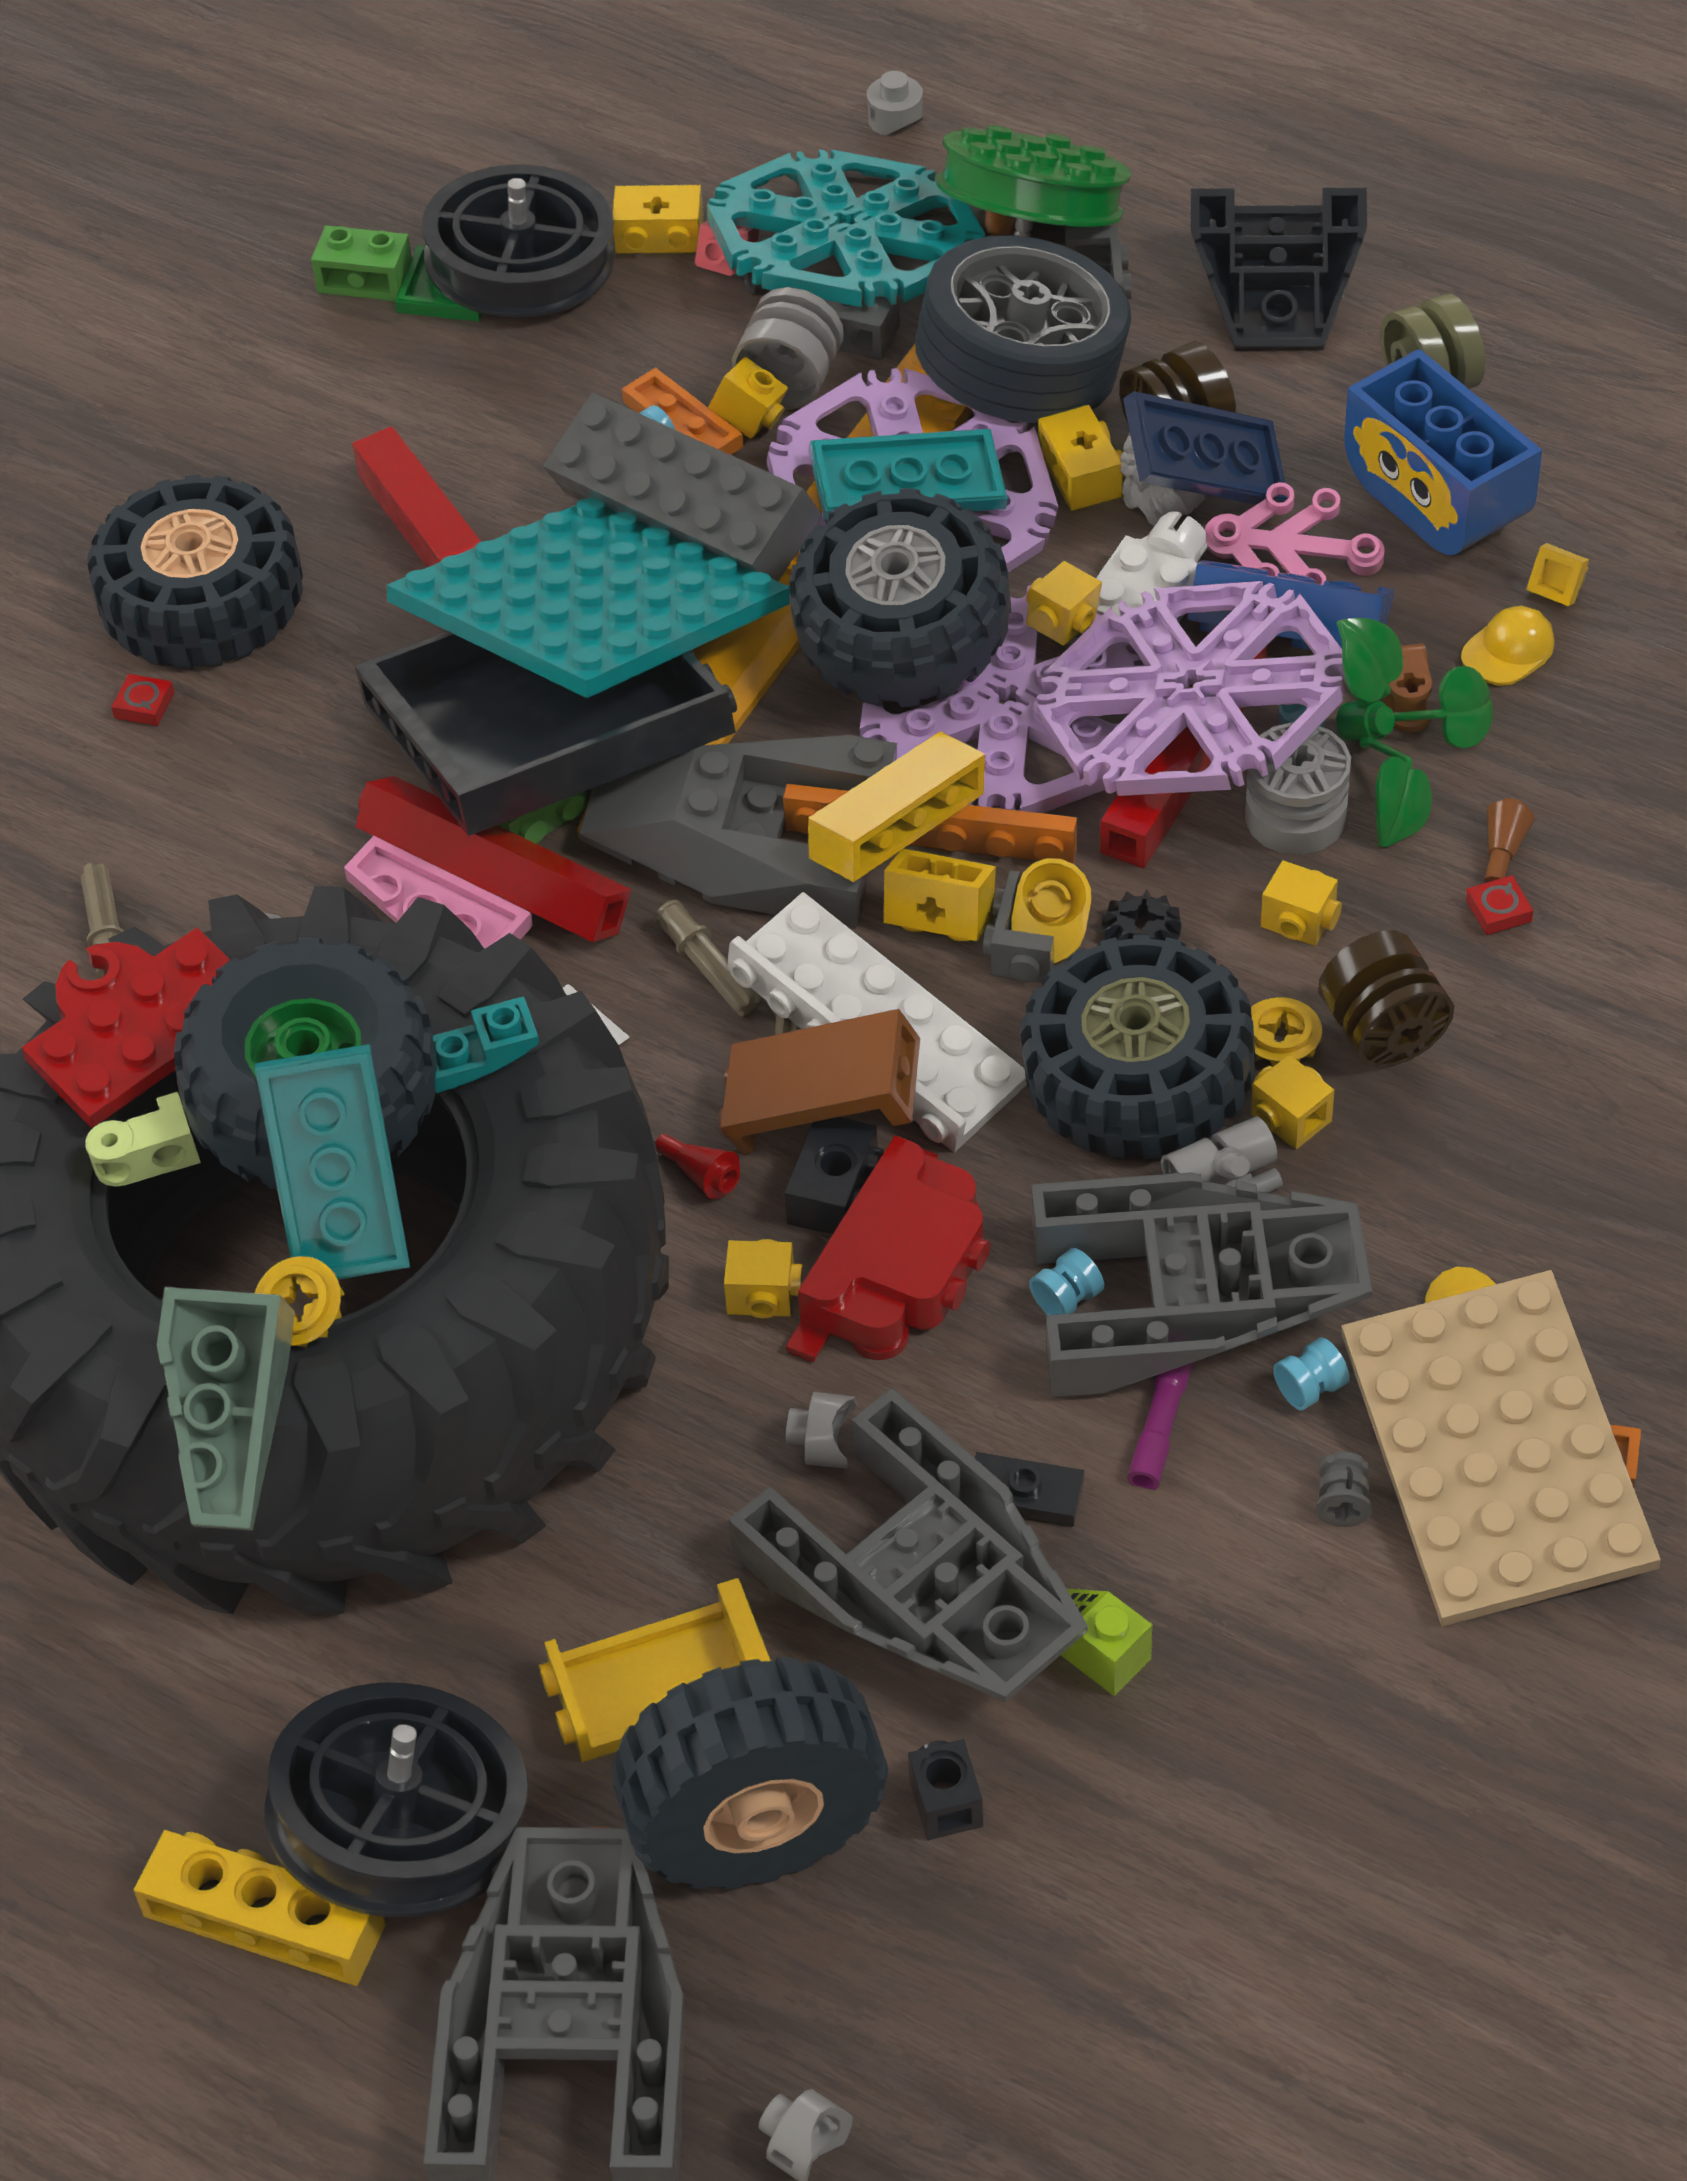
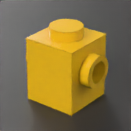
(749, 398)
(1063, 602)
(1300, 903)
(1292, 1101)
(761, 1278)

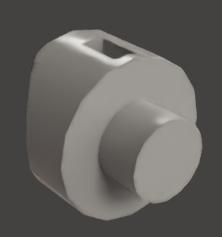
(894, 102)
(820, 1428)
(803, 2131)

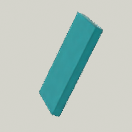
(947, 463)
(333, 1161)

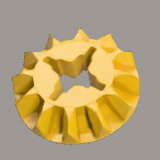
(1302, 1028)
(315, 1282)

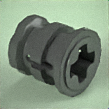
(1343, 1489)

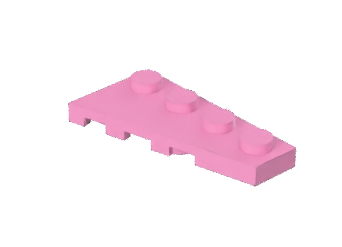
(396, 878)

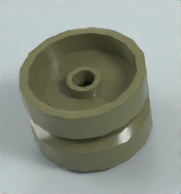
(1442, 331)

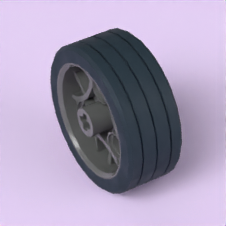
(1022, 328)

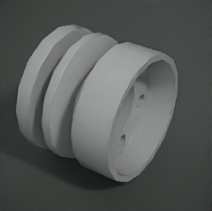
(794, 340)
(1305, 799)

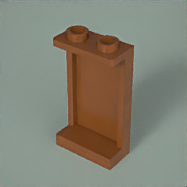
(820, 1076)

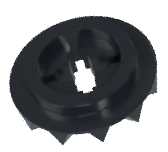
(1121, 918)

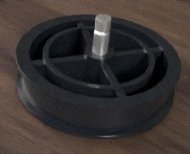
(518, 240)
(394, 1799)

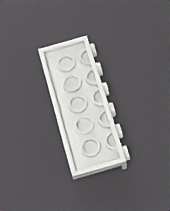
(826, 974)

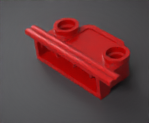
(894, 1257)

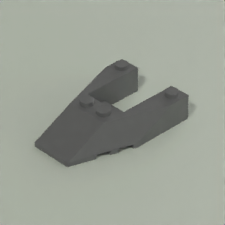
(720, 817)
(1218, 1265)
(941, 1580)
(561, 1970)

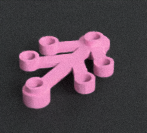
(1287, 539)

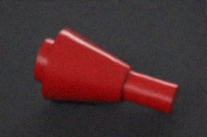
(709, 1168)

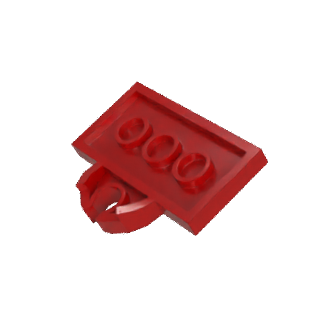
(123, 1026)

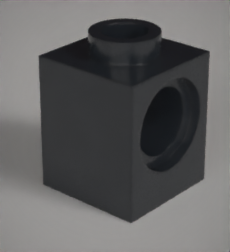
(951, 1809)

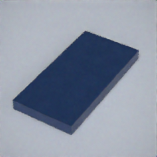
(1203, 449)

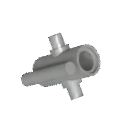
(1230, 1156)

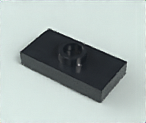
(1038, 1488)

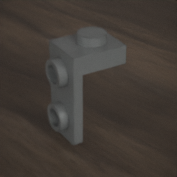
(1103, 248)
(1015, 952)

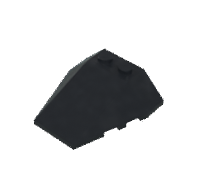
(1278, 265)

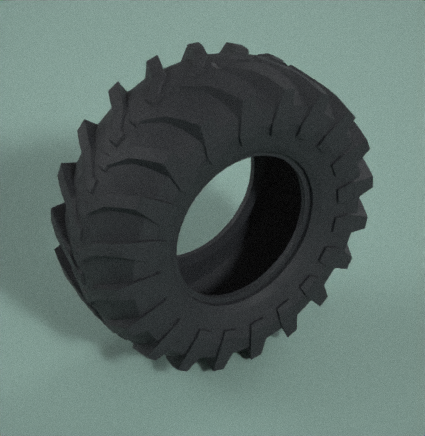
(412, 1411)

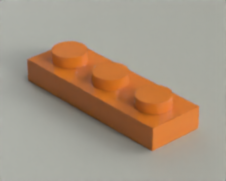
(683, 409)

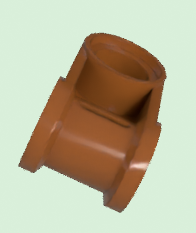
(1411, 688)

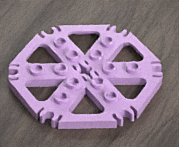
(894, 412)
(1223, 682)
(1004, 727)

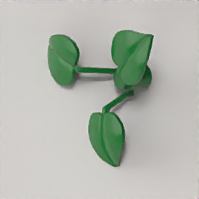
(1370, 662)

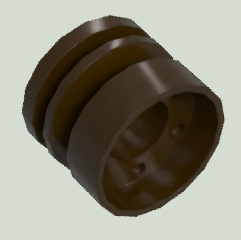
(1183, 374)
(1386, 998)

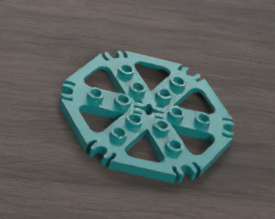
(838, 224)

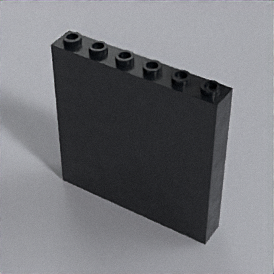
(512, 742)

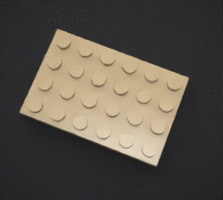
(1499, 1448)

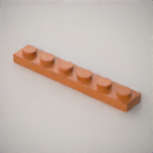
(969, 830)

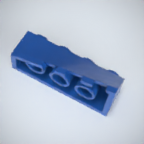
(1328, 601)

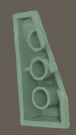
(225, 1387)

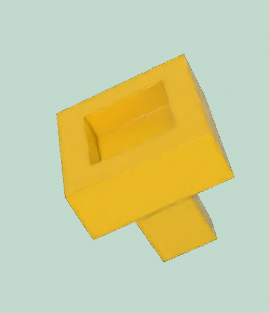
(1557, 574)

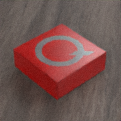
(143, 699)
(1499, 905)

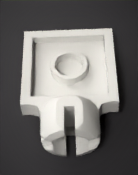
(1156, 561)

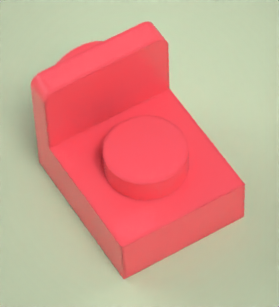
(709, 252)

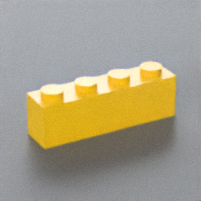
(896, 806)

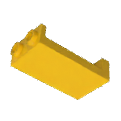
(618, 1677)

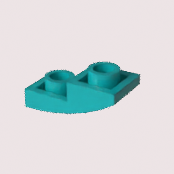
(494, 1040)

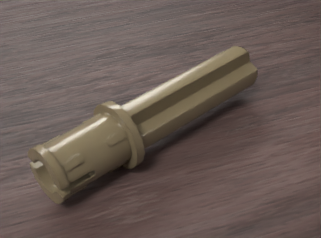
(99, 906)
(695, 943)

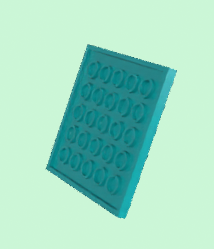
(588, 596)

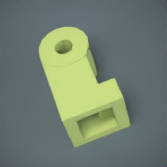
(143, 1145)

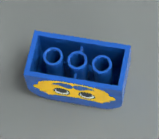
(1438, 454)

